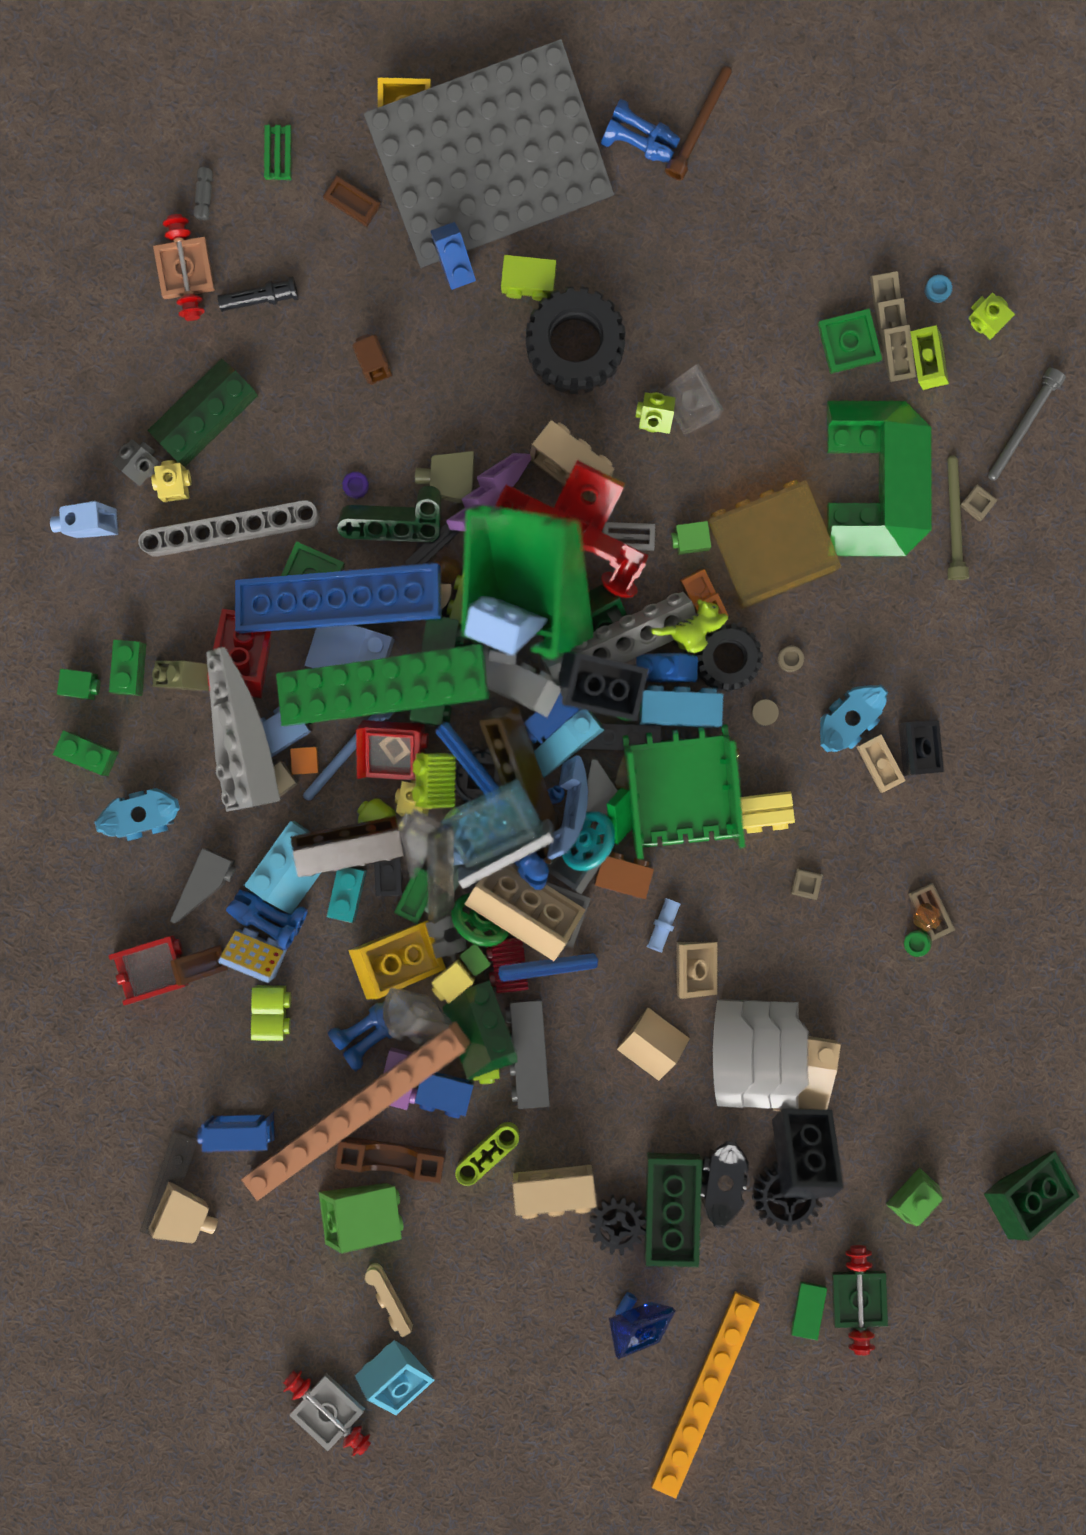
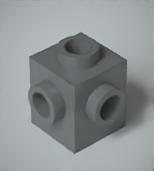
(136, 461)

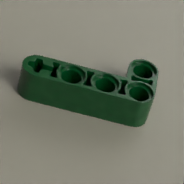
(358, 520)

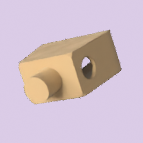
(181, 1216)

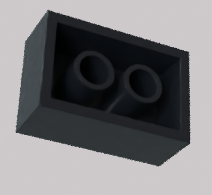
(807, 1153)

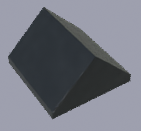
(921, 747)

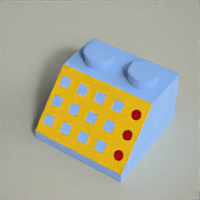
(253, 954)

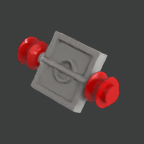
(327, 1412)

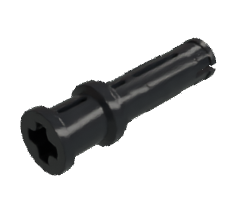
(269, 293)

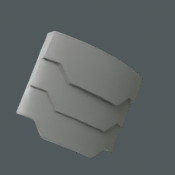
(759, 1054)

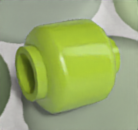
(374, 810)

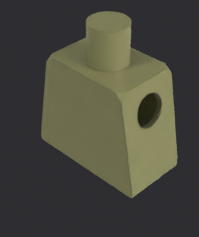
(449, 474)

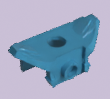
(867, 702)
(117, 818)

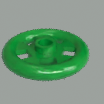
(479, 924)

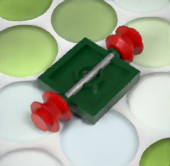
(859, 1299)

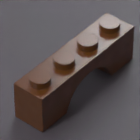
(412, 1161)

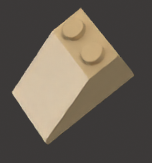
(822, 1069)

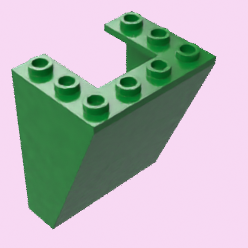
(530, 564)

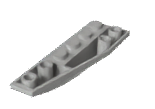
(239, 738)

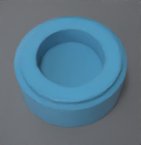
(938, 288)

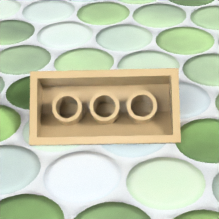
(534, 916)

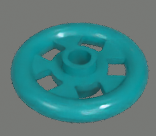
(591, 845)

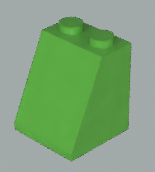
(360, 1216)

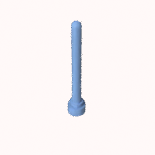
(338, 760)

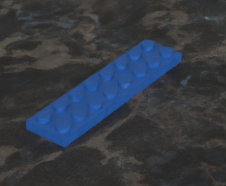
(338, 598)

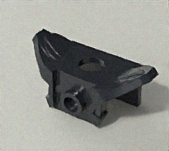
(720, 1204)

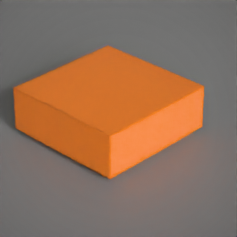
(304, 760)

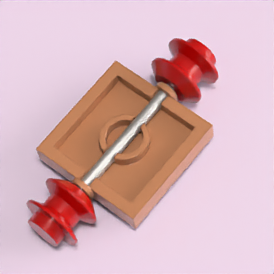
(183, 267)

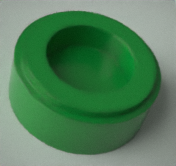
(918, 943)

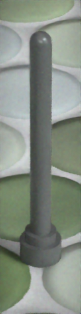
(1051, 381)

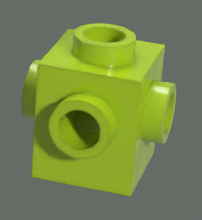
(990, 315)
(656, 412)

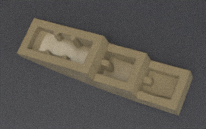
(892, 326)

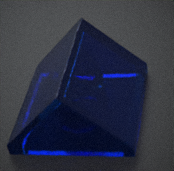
(639, 1328)

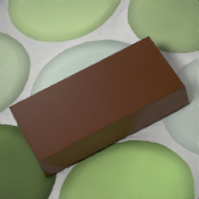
(351, 201)
(197, 965)

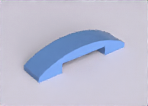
(574, 780)

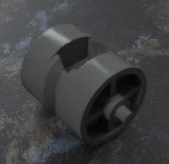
(446, 938)

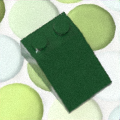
(1031, 1197)

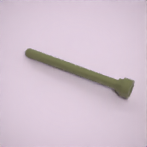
(957, 568)

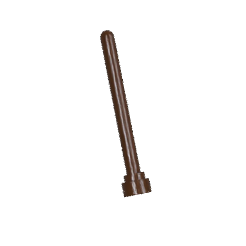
(677, 166)

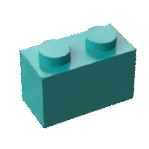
(346, 894)

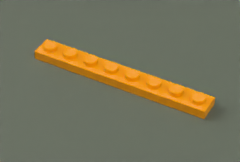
(705, 1394)

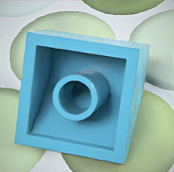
(393, 1378)

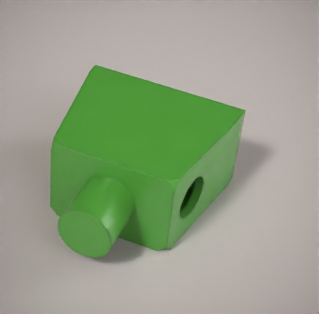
(916, 1198)

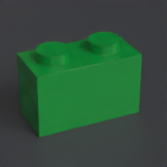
(127, 667)
(85, 753)

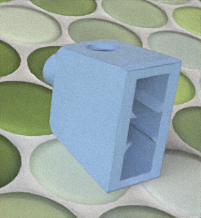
(86, 520)

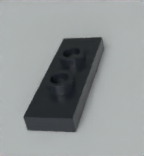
(613, 734)

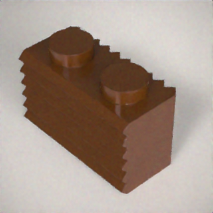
(371, 358)

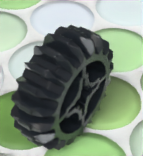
(775, 1195)

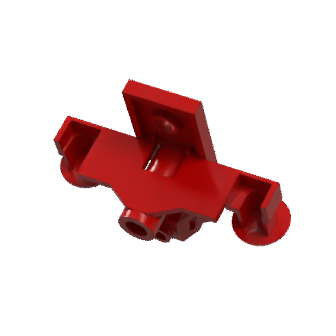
(591, 519)

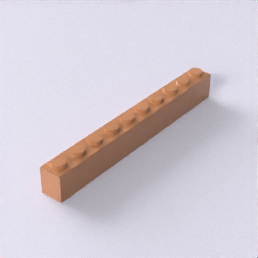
(356, 1111)

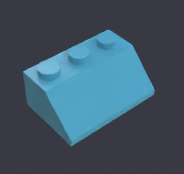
(277, 876)

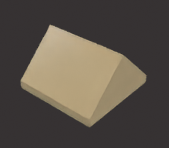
(696, 969)
(654, 1044)

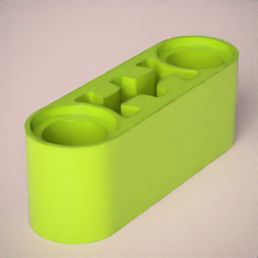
(487, 1163)

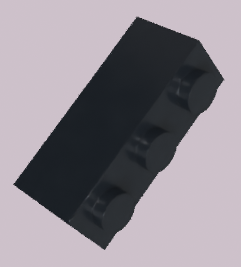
(601, 685)

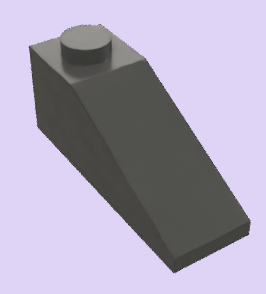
(206, 878)

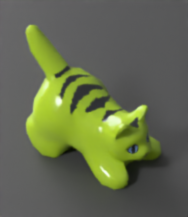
(692, 632)

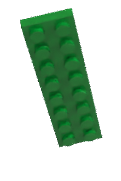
(382, 685)

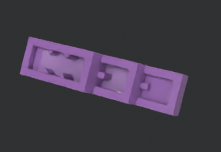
(491, 485)

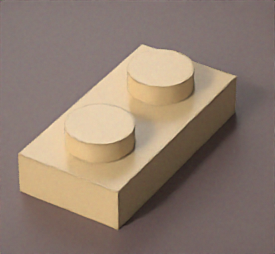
(881, 763)

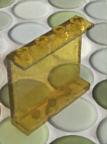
(774, 543)

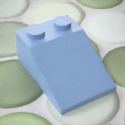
(502, 624)
(347, 645)

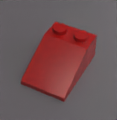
(246, 650)

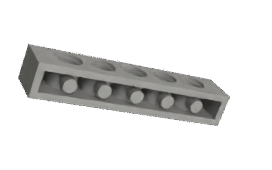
(629, 626)

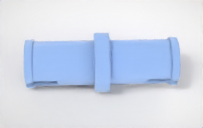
(663, 925)

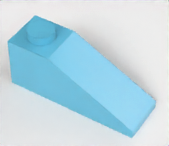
(567, 741)

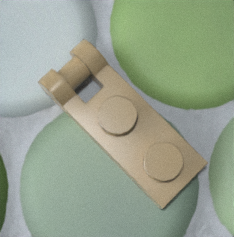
(388, 1298)

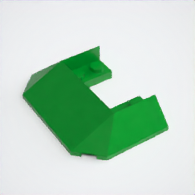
(904, 478)

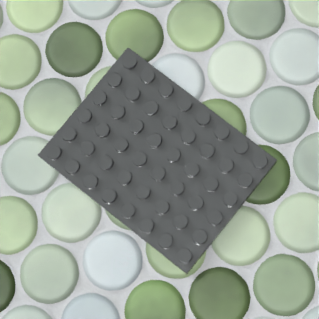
(490, 151)

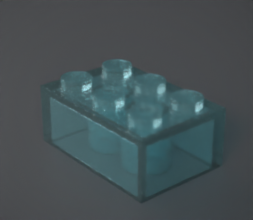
(493, 823)

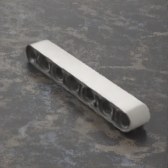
(217, 524)

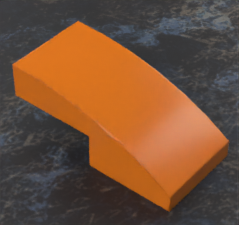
(700, 587)

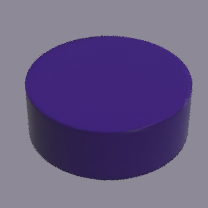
(355, 485)

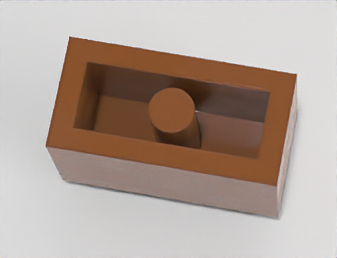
(624, 875)

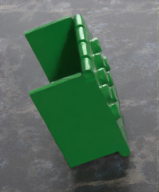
(683, 789)

